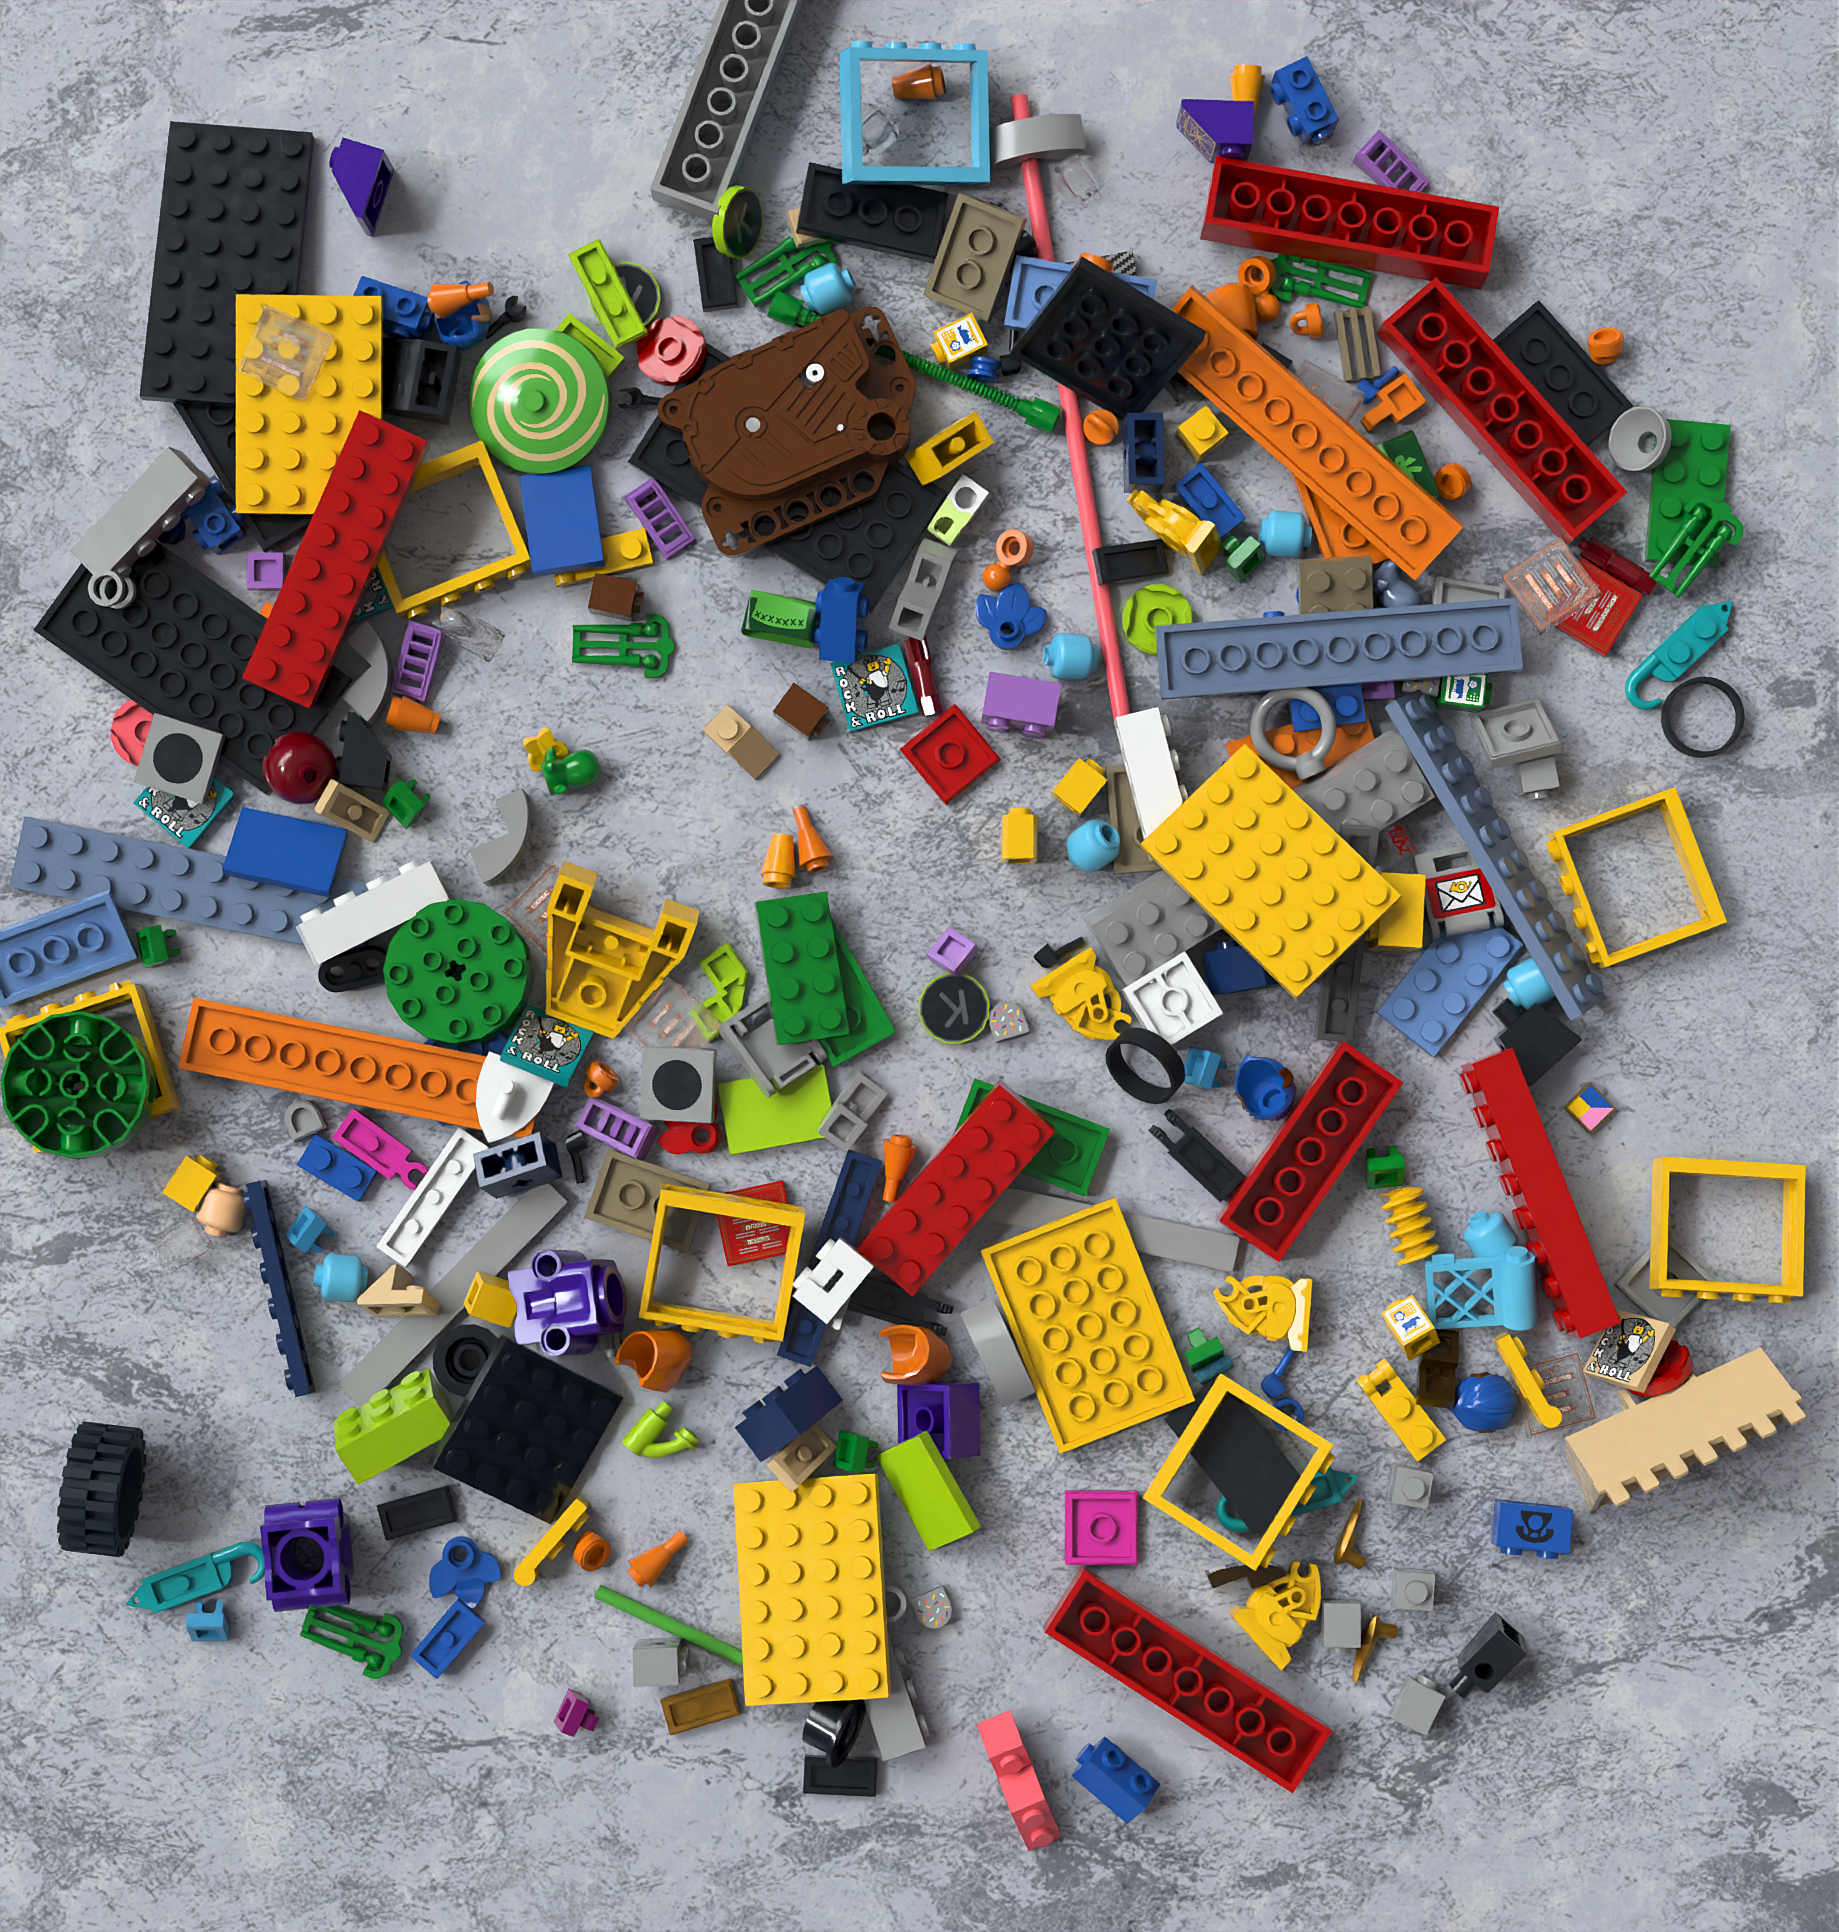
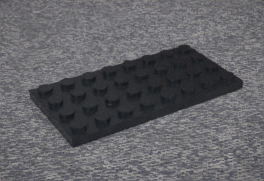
(224, 230)
(859, 543)
(184, 656)

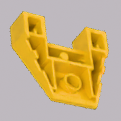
(603, 963)

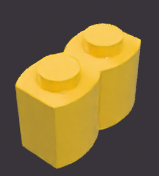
(1019, 837)

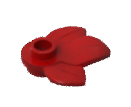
(684, 1136)

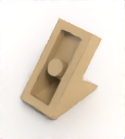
(741, 742)
(351, 810)
(396, 1296)
(801, 1457)

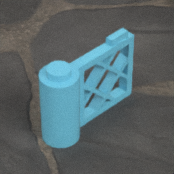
(1512, 1285)

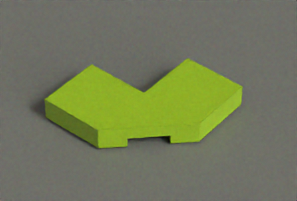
(730, 981)

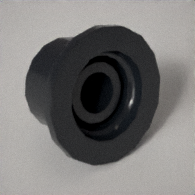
(461, 1356)
(834, 1728)

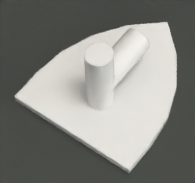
(508, 1098)

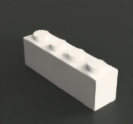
(1150, 767)
(371, 913)

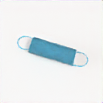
(1213, 1369)

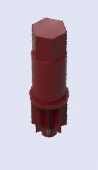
(1616, 564)
(923, 675)

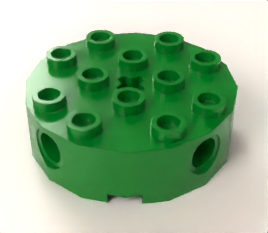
(491, 988)
(62, 1052)

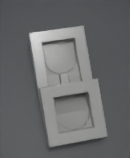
(851, 1111)

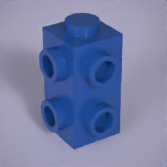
(1305, 102)
(404, 312)
(215, 522)
(841, 624)
(1115, 1779)

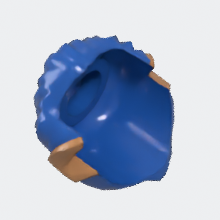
(467, 325)

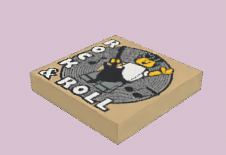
(1629, 1351)

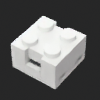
(1172, 1000)
(833, 1278)

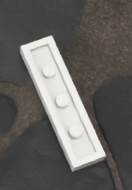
(432, 1198)

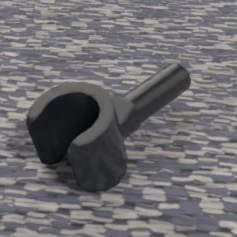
(507, 316)
(1009, 363)
(638, 399)
(1048, 956)
(574, 1144)

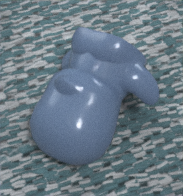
(1391, 589)

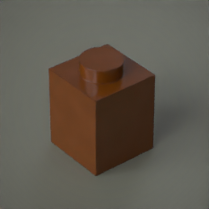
(615, 597)
(802, 712)

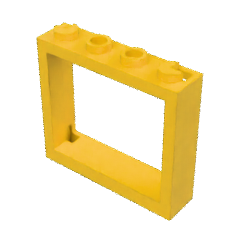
(479, 579)
(1690, 861)
(91, 1003)
(1792, 1228)
(726, 1324)
(1300, 1494)

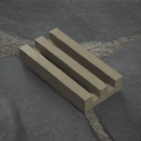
(1353, 315)

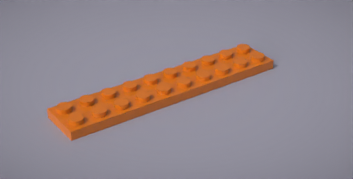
(1314, 440)
(334, 1063)

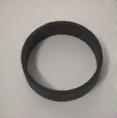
(1731, 694)
(1160, 1050)

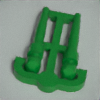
(787, 246)
(1303, 288)
(1719, 512)
(664, 645)
(391, 1650)

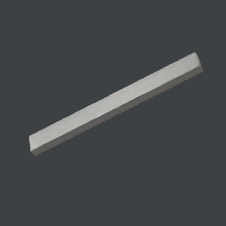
(1148, 1234)
(488, 1256)

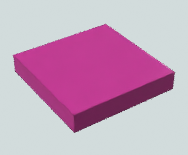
(1101, 1527)

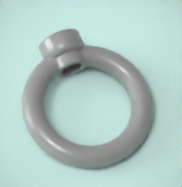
(1309, 762)

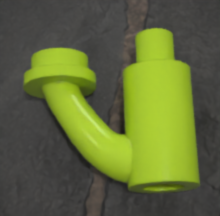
(649, 1427)

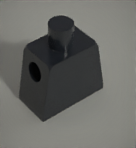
(1535, 1038)
(1498, 1647)

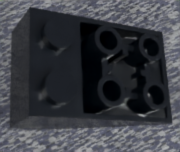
(419, 379)

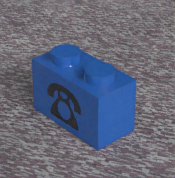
(1531, 1527)

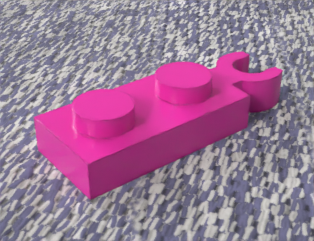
(377, 1147)

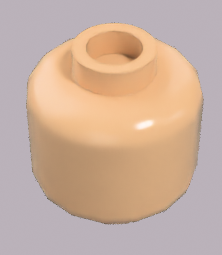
(222, 1210)

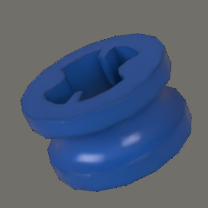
(983, 369)
(1298, 1410)

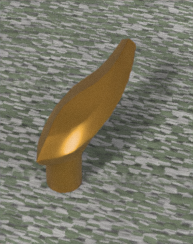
(1347, 1538)
(1368, 1642)

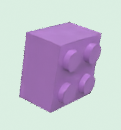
(1020, 705)

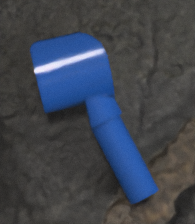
(1371, 389)
(1271, 1383)

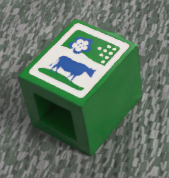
(1464, 693)

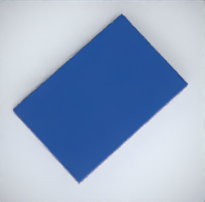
(562, 521)
(285, 852)

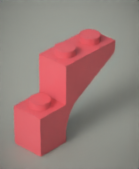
(1019, 1780)

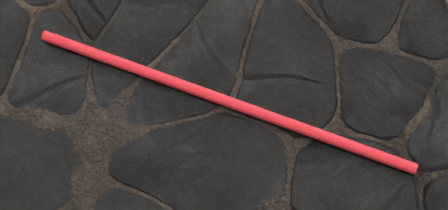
(1076, 447)

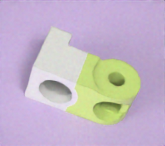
(958, 510)

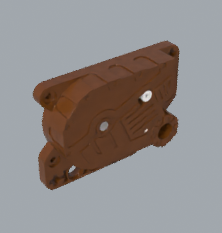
(803, 440)

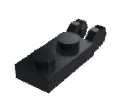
(1199, 1158)
(895, 1304)

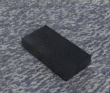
(715, 276)
(1130, 562)
(417, 1512)
(852, 1778)

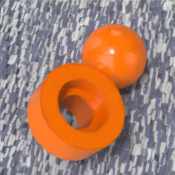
(1267, 304)
(998, 575)

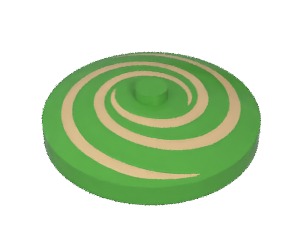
(540, 400)

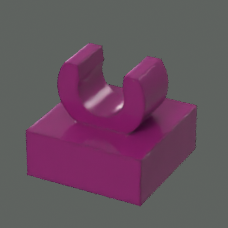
(575, 1713)

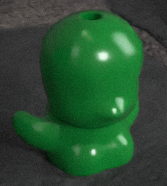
(573, 771)

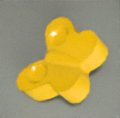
(539, 745)

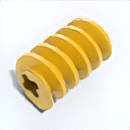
(1409, 1224)

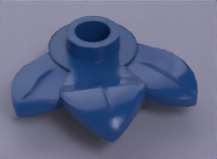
(1011, 611)
(463, 1577)

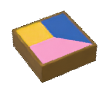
(1589, 1107)

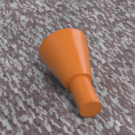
(450, 298)
(812, 850)
(897, 1158)
(649, 1565)

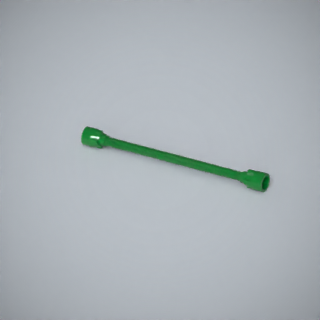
(1038, 413)

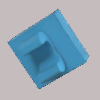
(1202, 1068)
(306, 1230)
(208, 1626)

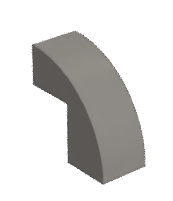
(1036, 137)
(923, 589)
(372, 690)
(502, 854)
(997, 1352)

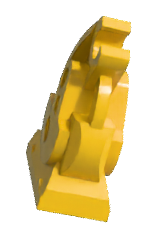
(1179, 529)
(1078, 996)
(1274, 1311)
(1280, 1616)

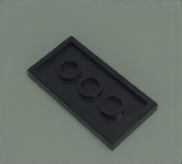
(873, 217)
(1563, 373)
(1239, 1459)

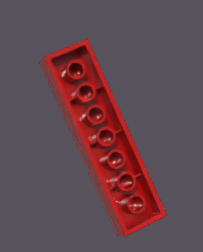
(1349, 222)
(1500, 411)
(336, 559)
(1539, 1194)
(1187, 1679)

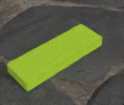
(608, 294)

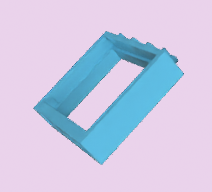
(851, 123)

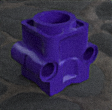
(567, 1301)
(286, 1579)

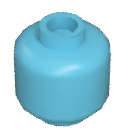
(828, 289)
(1284, 534)
(1071, 656)
(1093, 845)
(1528, 985)
(1489, 1234)
(341, 1277)

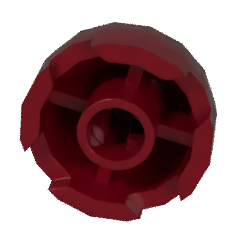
(299, 767)

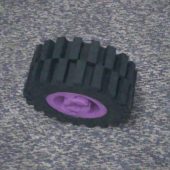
(101, 1489)

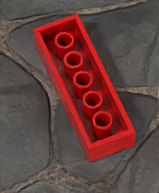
(1309, 1151)
(956, 1188)

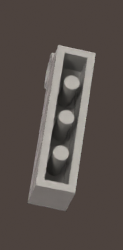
(136, 522)
(895, 1718)

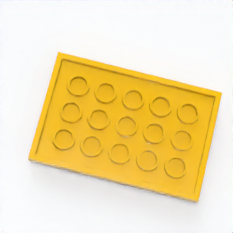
(291, 444)
(1270, 871)
(1087, 1325)
(812, 1590)

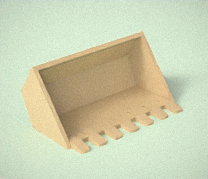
(1680, 1429)

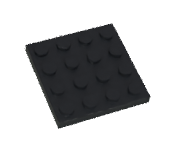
(1107, 340)
(525, 1430)

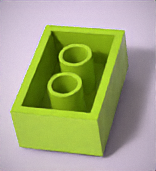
(392, 1425)

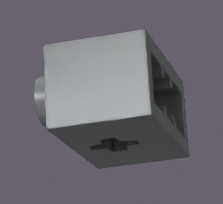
(659, 1662)

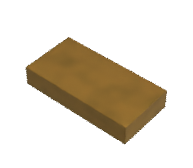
(700, 1706)

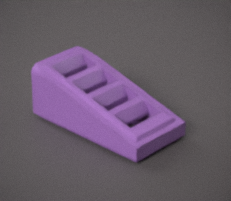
(1399, 159)
(642, 492)
(405, 657)
(644, 1140)

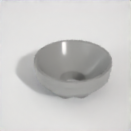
(1628, 436)

